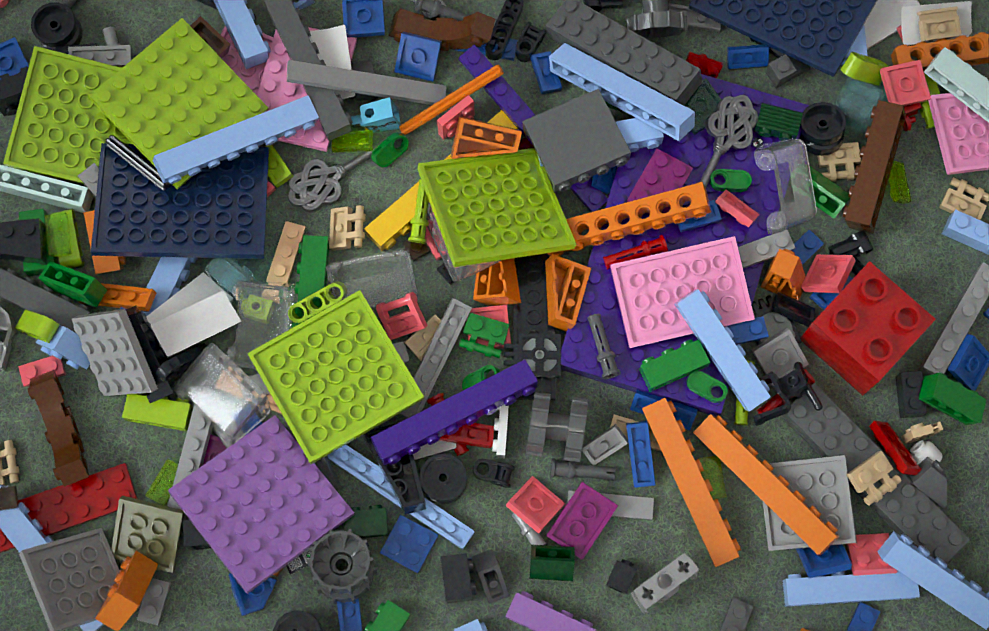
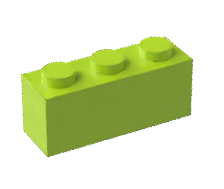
(158, 413)

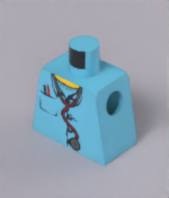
(378, 116)

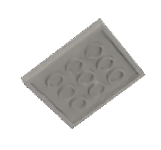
(114, 353)
(826, 488)
(71, 578)

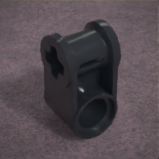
(530, 39)
(495, 472)

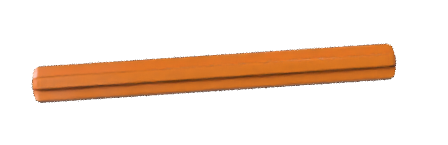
(451, 99)

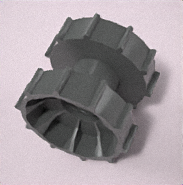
(657, 20)
(557, 426)
(336, 549)

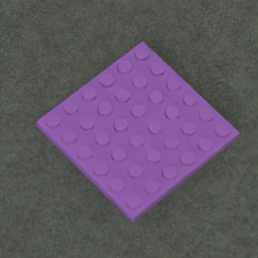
(260, 503)

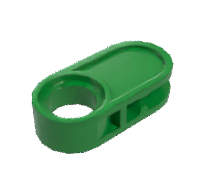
(386, 153)
(735, 180)
(478, 376)
(702, 384)

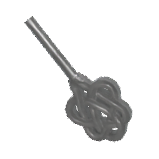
(724, 116)
(319, 179)

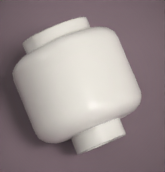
(923, 449)

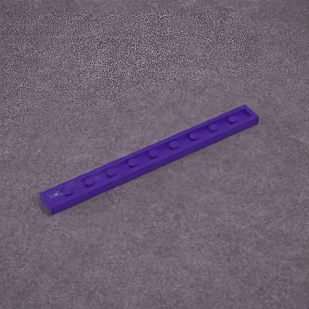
(517, 112)

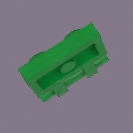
(484, 329)

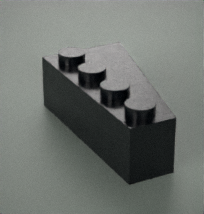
(11, 90)
(24, 241)
(153, 353)
(401, 477)

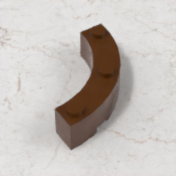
(454, 34)
(61, 428)

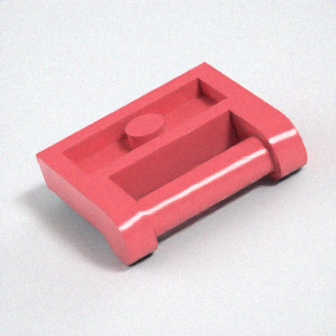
(404, 322)

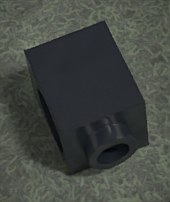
(621, 576)

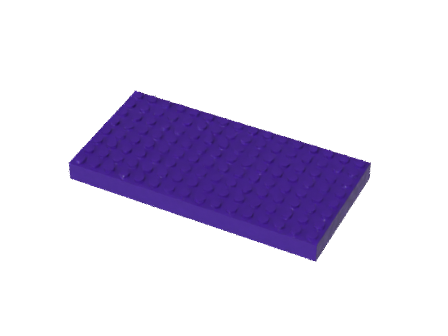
(600, 296)

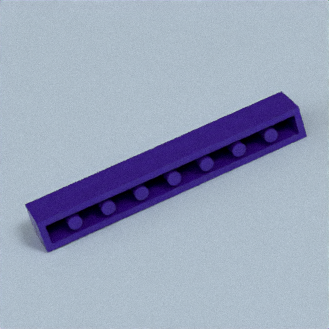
(454, 412)

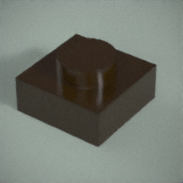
(416, 250)
(8, 498)

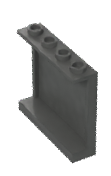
(577, 140)

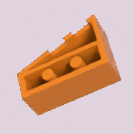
(483, 138)
(102, 263)
(785, 275)
(497, 284)
(565, 290)
(127, 591)

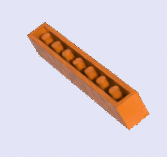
(690, 482)
(766, 484)

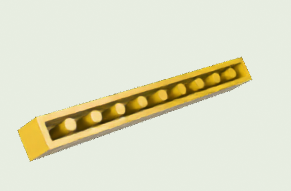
(397, 217)

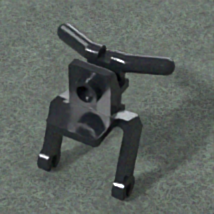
(788, 386)

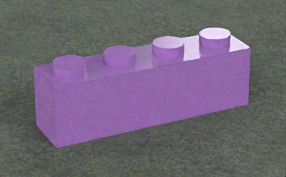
(542, 616)

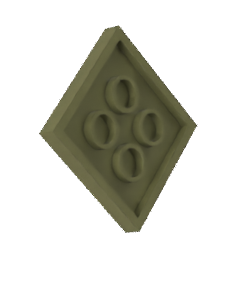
(149, 530)

